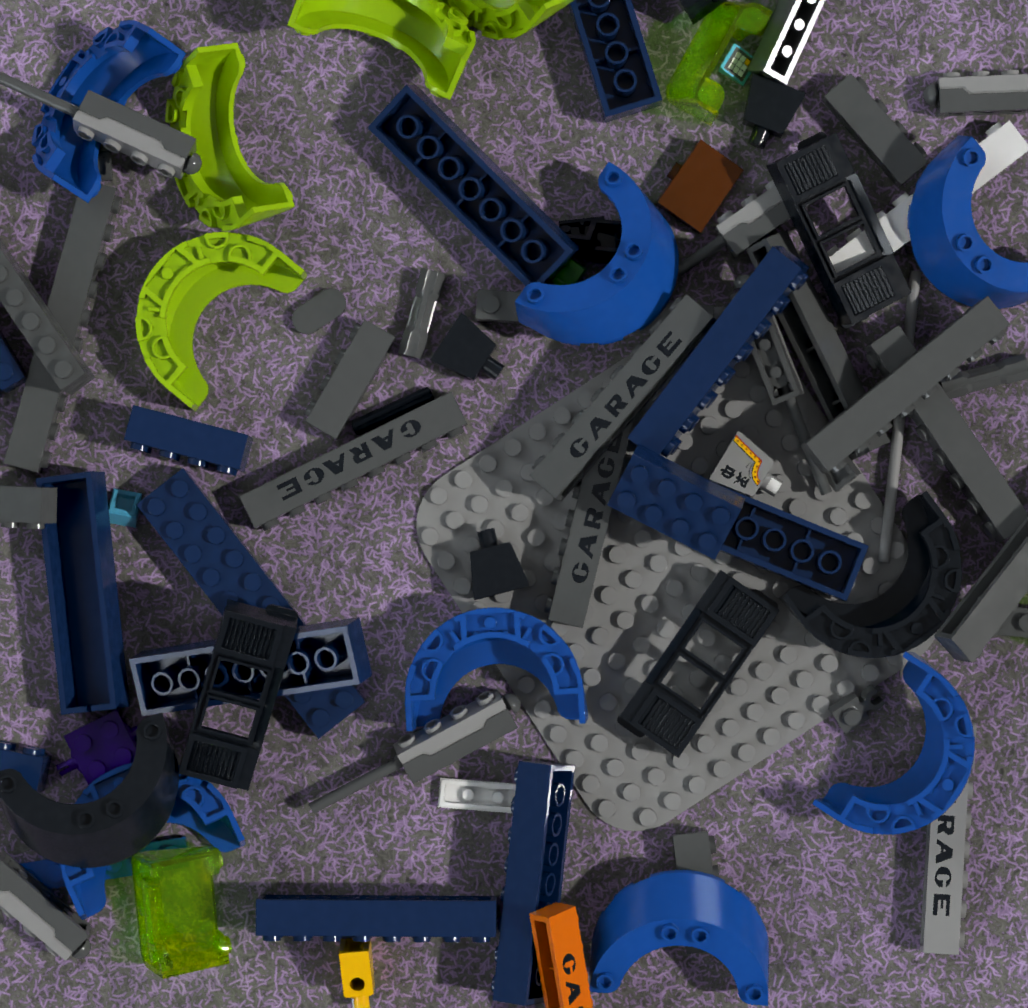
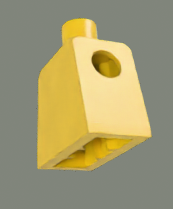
(357, 963)

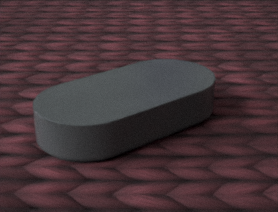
(319, 311)

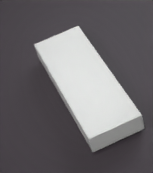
(476, 795)

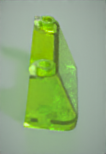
(690, 84)
(178, 910)

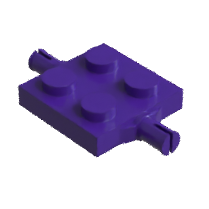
(100, 746)

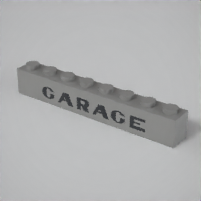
(946, 877)

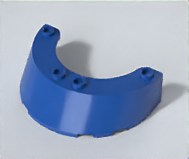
(113, 68)
(946, 237)
(624, 293)
(485, 639)
(935, 777)
(196, 807)
(682, 911)

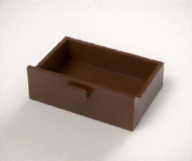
(698, 186)

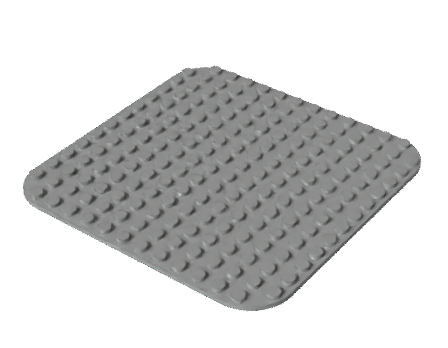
(647, 592)

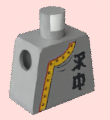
(745, 468)

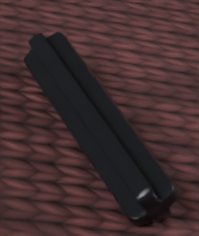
(392, 411)

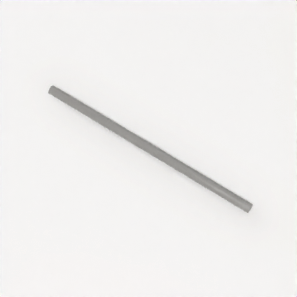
(898, 432)

